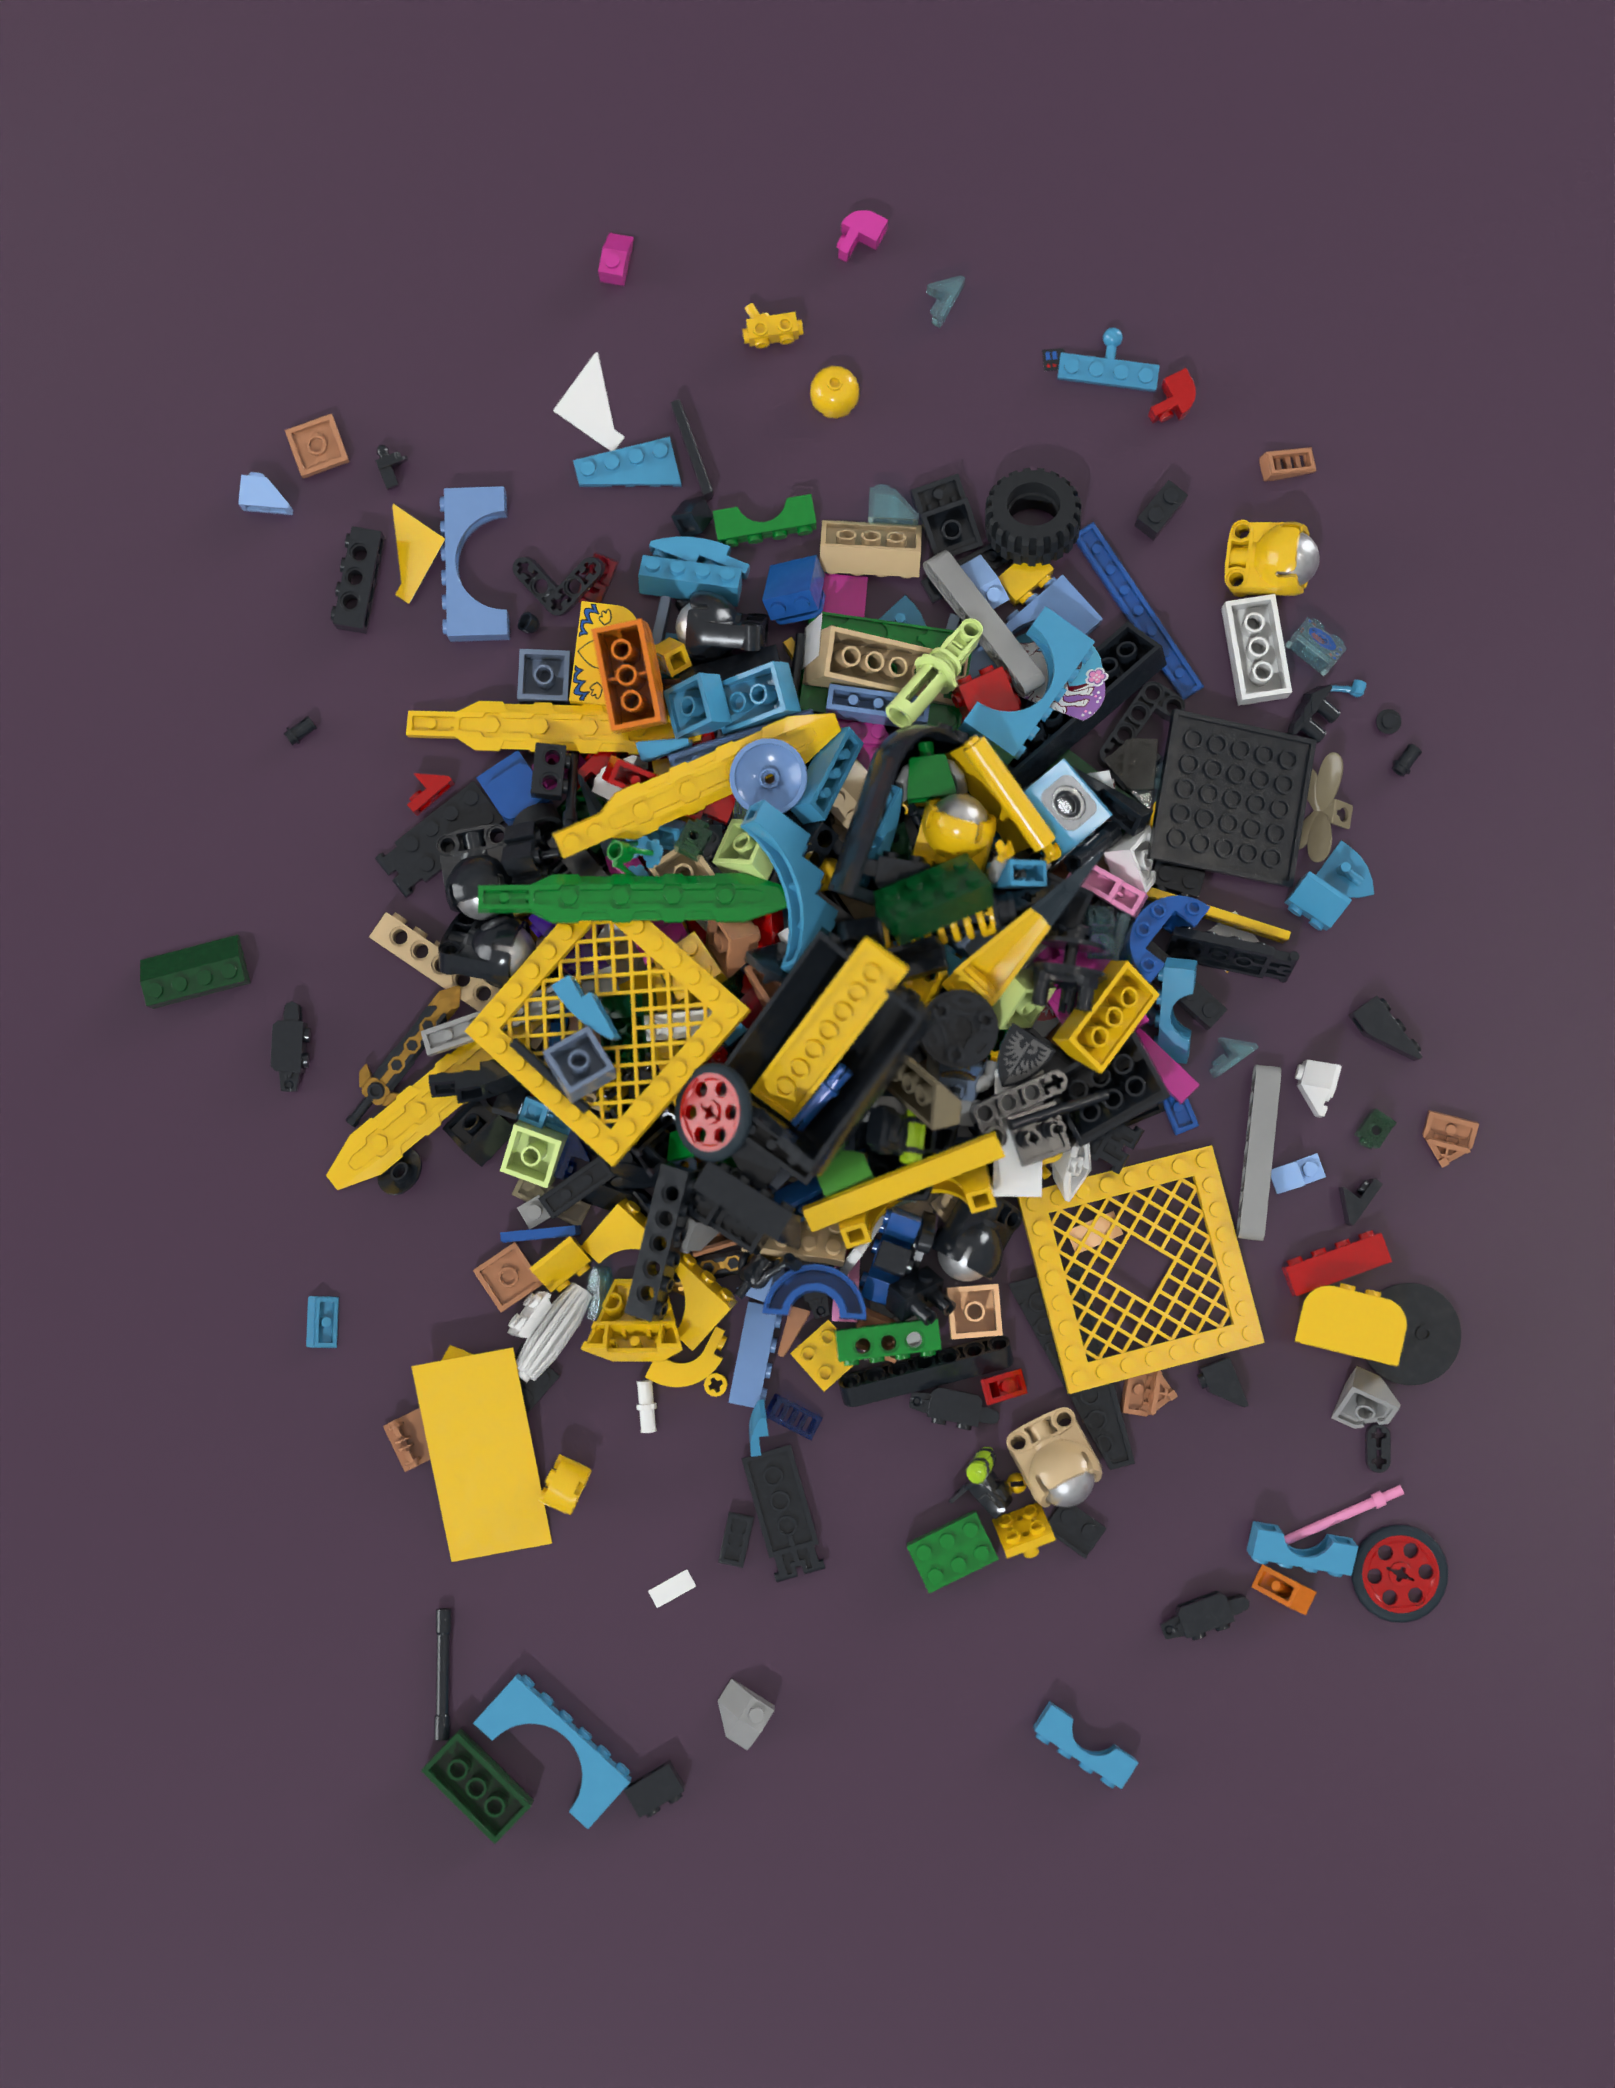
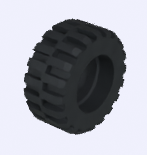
(1032, 491)

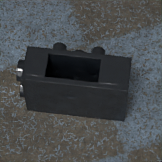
(578, 863)

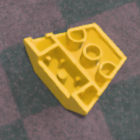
(630, 1338)

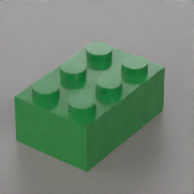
(952, 1551)

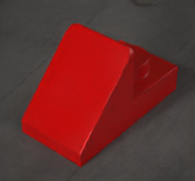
(435, 787)
(1003, 1386)

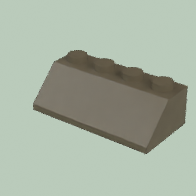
(925, 1096)

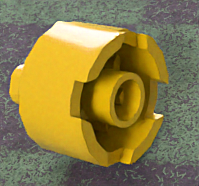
(565, 1484)

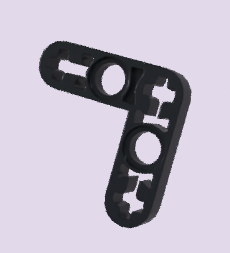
(554, 591)
(923, 1240)

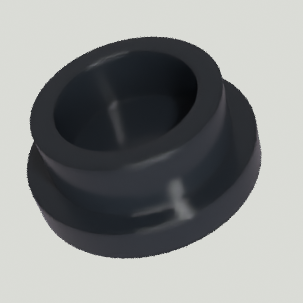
(1388, 721)

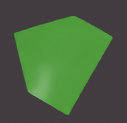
(846, 1171)

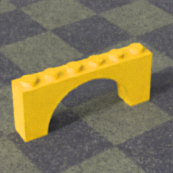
(972, 1187)
(704, 1298)

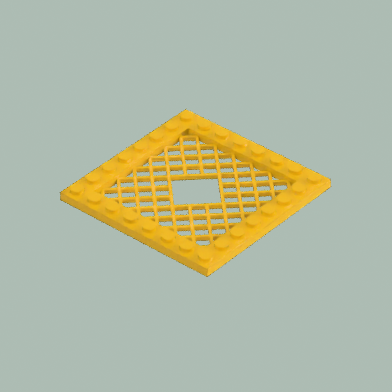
(645, 1108)
(1244, 1326)

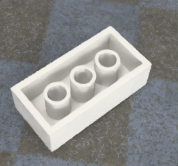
(1256, 649)

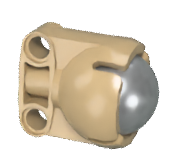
(1055, 1459)

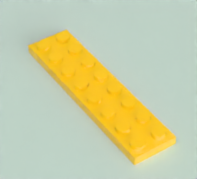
(829, 1028)

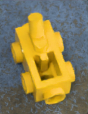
(768, 329)

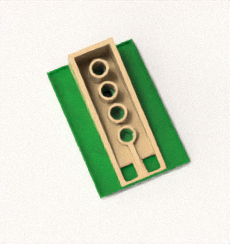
(874, 657)

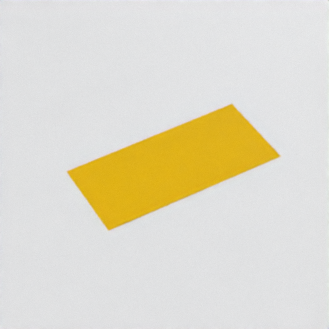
(481, 1454)

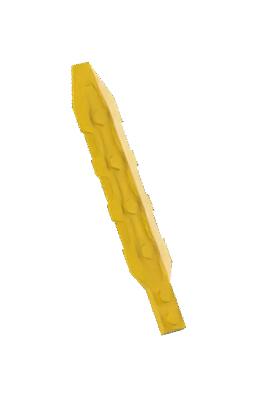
(521, 726)
(688, 785)
(406, 1120)

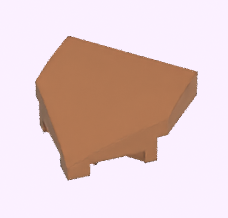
(1449, 1136)
(1146, 1394)

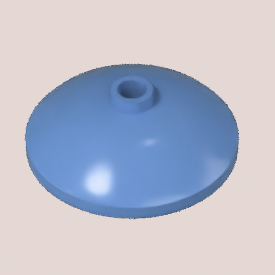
(763, 759)

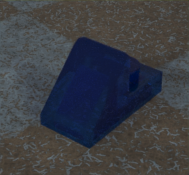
(573, 1149)

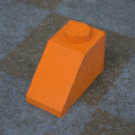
(1284, 1589)

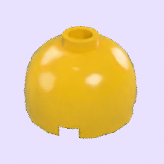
(834, 391)

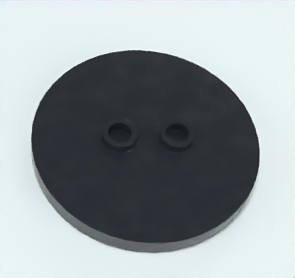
(1430, 1335)

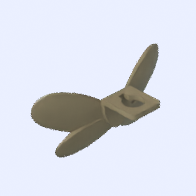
(1321, 794)

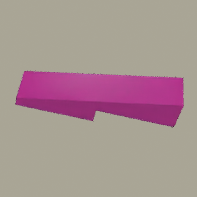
(1176, 1079)

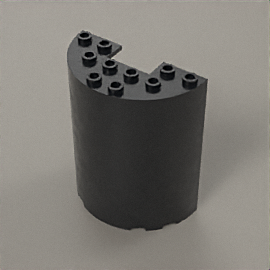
(872, 1056)

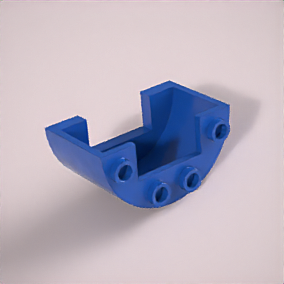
(1165, 914)

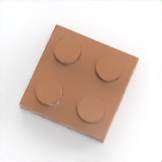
(317, 446)
(507, 1277)

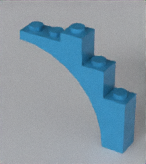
(800, 879)

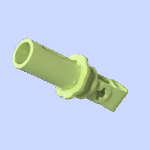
(937, 672)

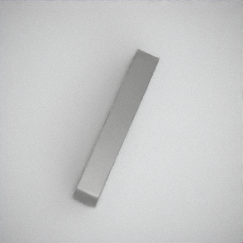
(996, 637)
(1258, 1152)

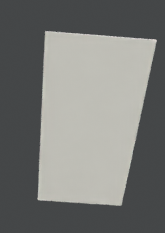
(1008, 1175)

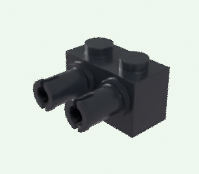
(916, 1295)

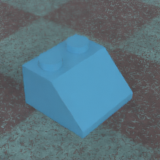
(697, 705)
(1317, 901)

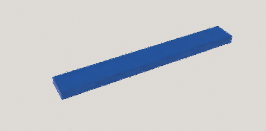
(1136, 608)

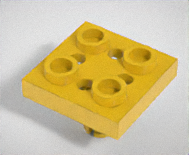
(1024, 1531)

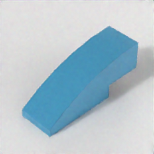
(585, 1007)

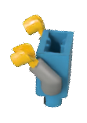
(1019, 873)

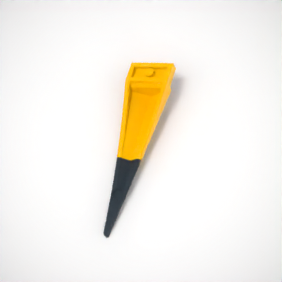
(1000, 959)

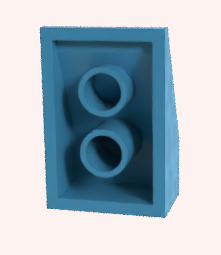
(760, 696)

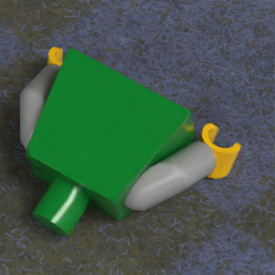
(930, 777)

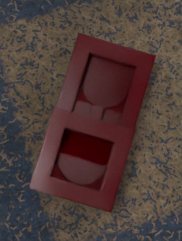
(598, 591)

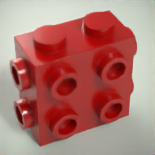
(989, 688)

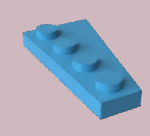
(640, 464)

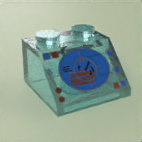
(1316, 645)

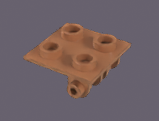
(408, 1439)

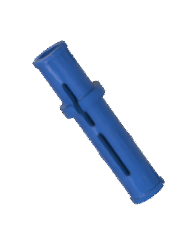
(828, 1089)

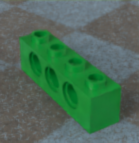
(847, 1339)

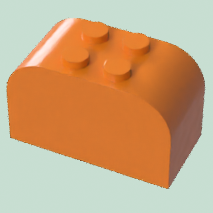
(630, 676)

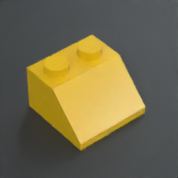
(561, 1265)

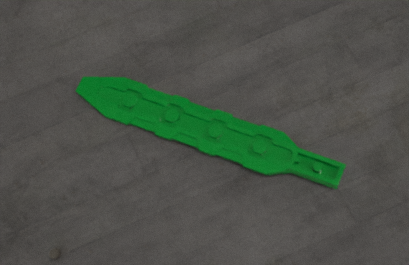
(637, 898)

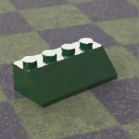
(193, 972)

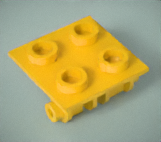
(819, 1356)

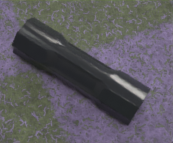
(1102, 839)

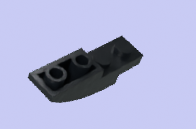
(473, 1085)

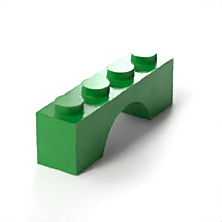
(796, 517)

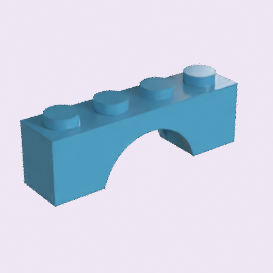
(1178, 981)
(1332, 1554)
(1112, 1763)

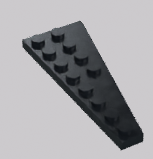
(1097, 1405)

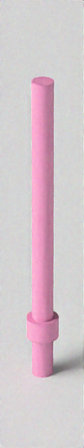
(1377, 1500)

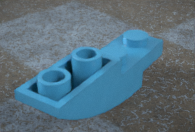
(697, 550)
(886, 829)

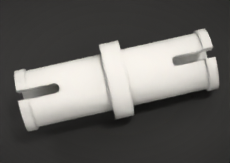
(646, 1406)

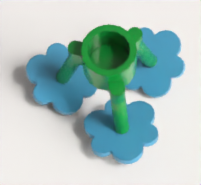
(625, 851)

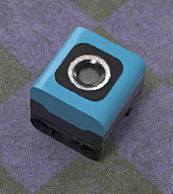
(1066, 807)

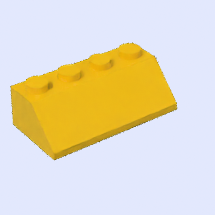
(1116, 1012)

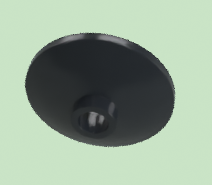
(402, 1174)

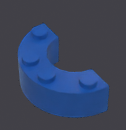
(899, 1229)
(815, 1279)

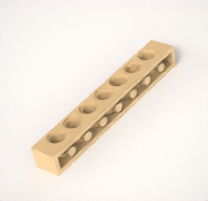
(385, 935)

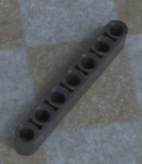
(926, 1372)

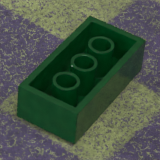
(933, 899)
(477, 1785)

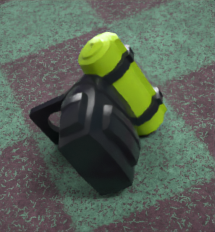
(896, 1133)
(984, 1484)

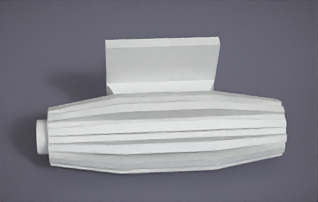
(547, 1327)

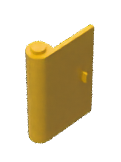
(1001, 795)

